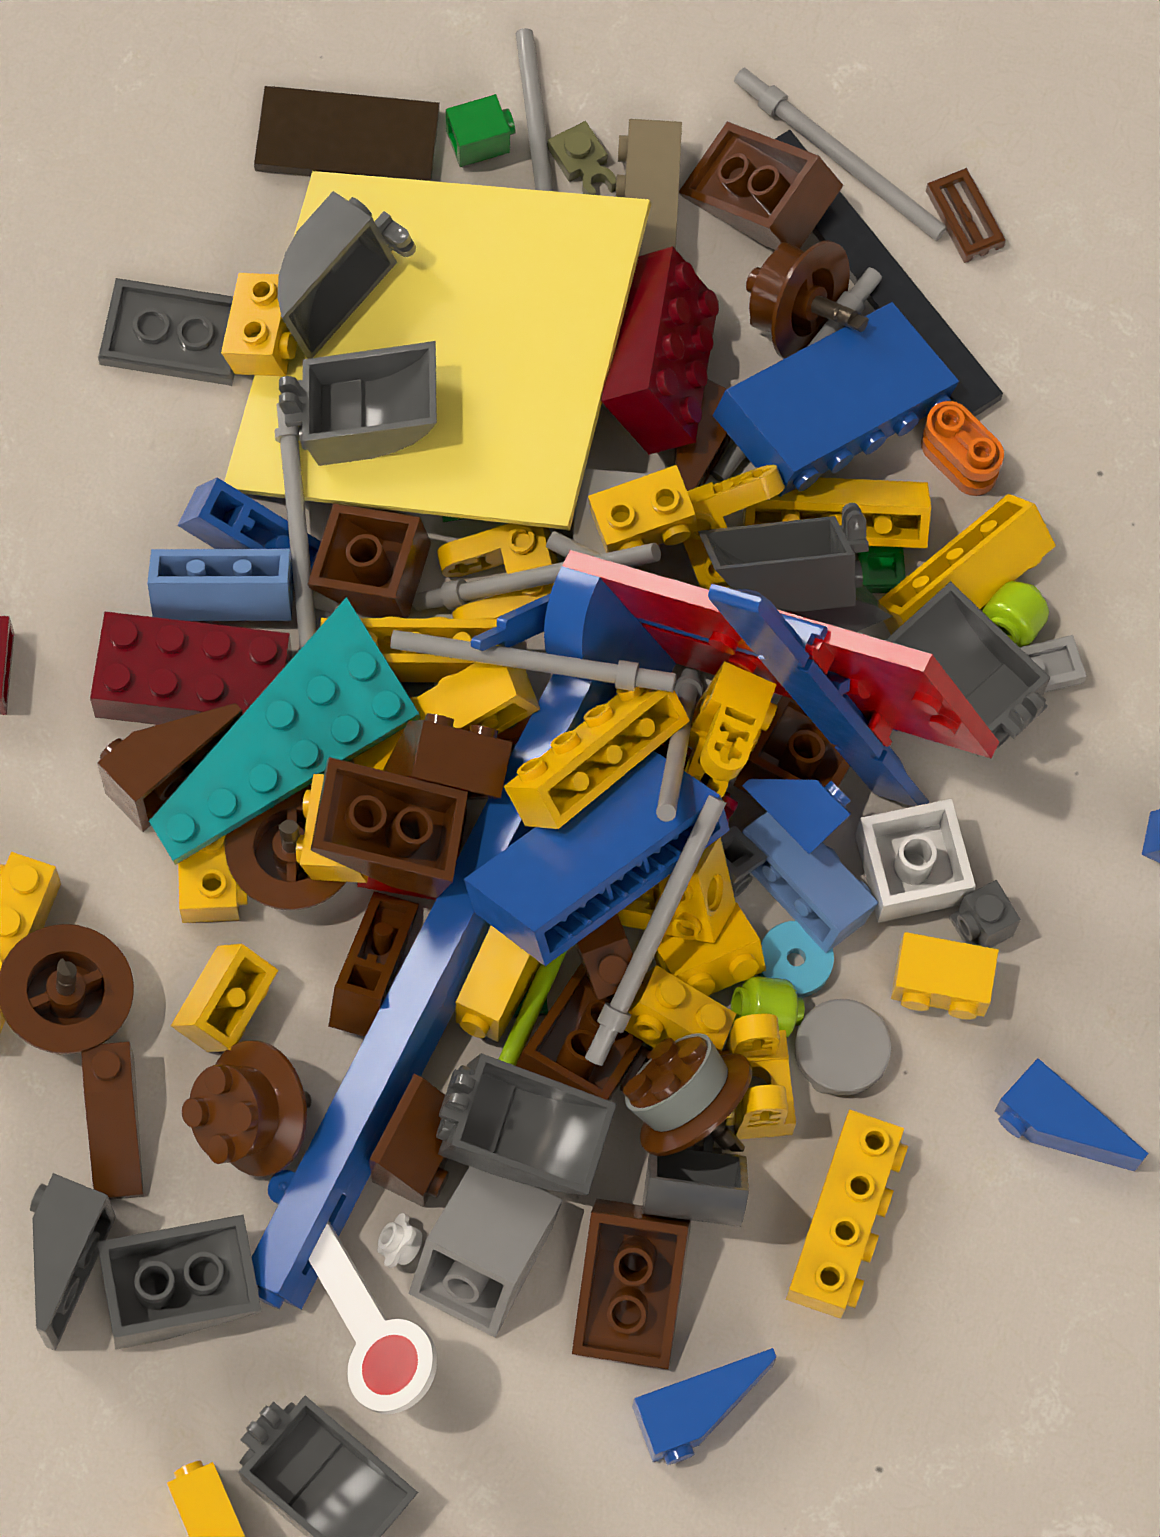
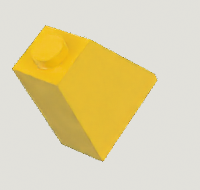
(494, 986)
(203, 1502)

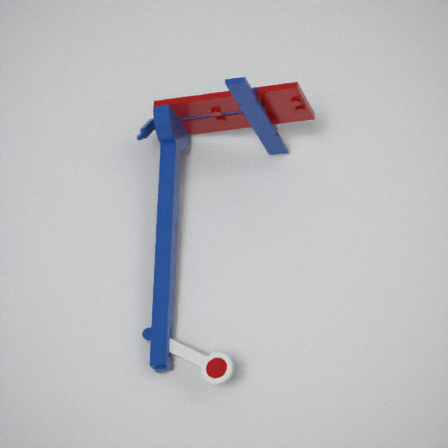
(603, 613)

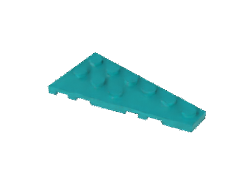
(323, 704)

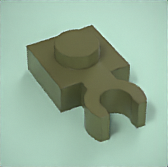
(582, 155)

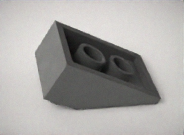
(65, 1248)
(178, 1280)

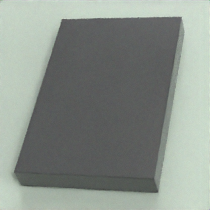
(167, 331)

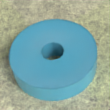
(792, 938)

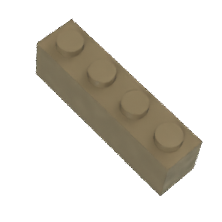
(653, 173)

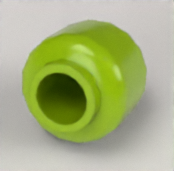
(1018, 611)
(769, 996)

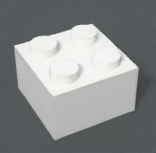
(914, 860)

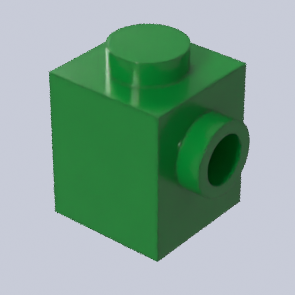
(479, 130)

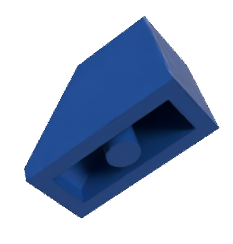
(802, 807)

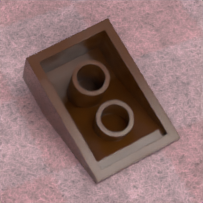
(762, 186)
(156, 760)
(389, 826)
(565, 1037)
(630, 1285)

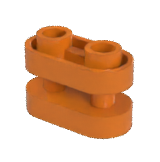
(962, 448)

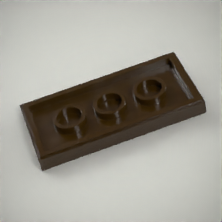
(345, 134)

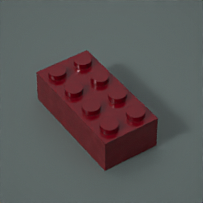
(662, 353)
(179, 668)

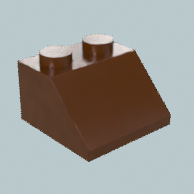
(371, 560)
(793, 750)
(452, 756)
(408, 1151)

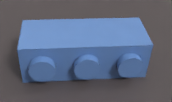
(221, 584)
(810, 886)

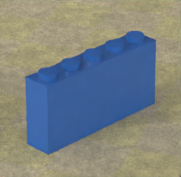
(836, 399)
(574, 878)

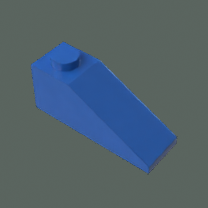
(235, 521)
(1060, 1118)
(689, 1410)

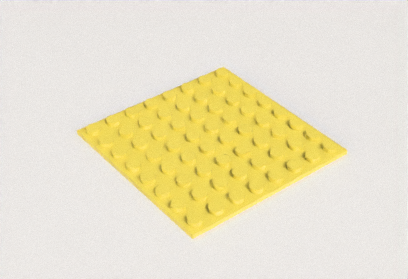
(524, 326)

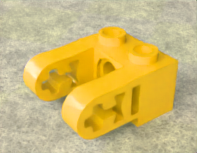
(718, 500)
(509, 544)
(728, 725)
(702, 907)
(770, 1107)

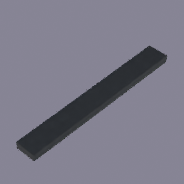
(864, 250)

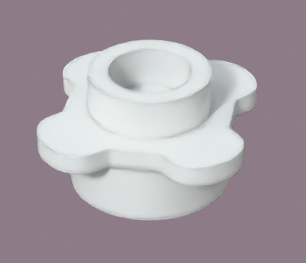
(399, 1242)

